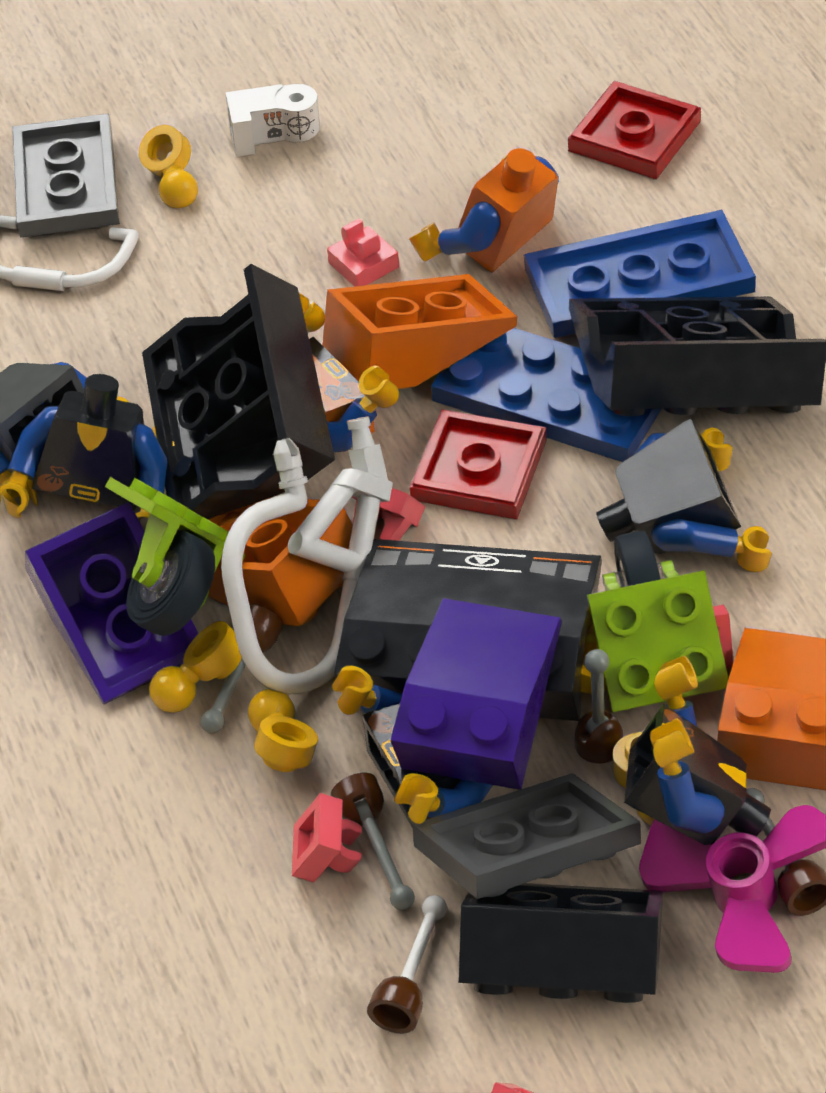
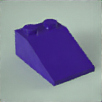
(85, 589)
(476, 693)

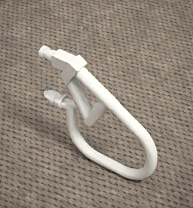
(364, 481)

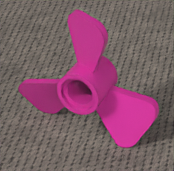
(747, 931)

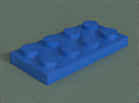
(656, 261)
(541, 385)

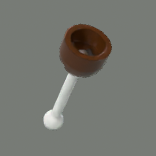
(397, 999)

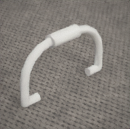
(59, 280)

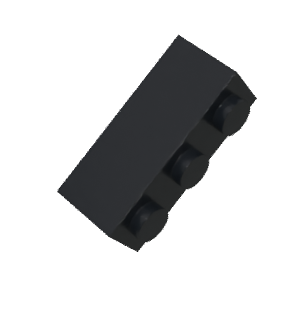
(562, 941)

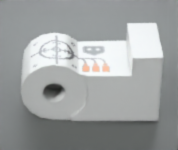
(271, 115)

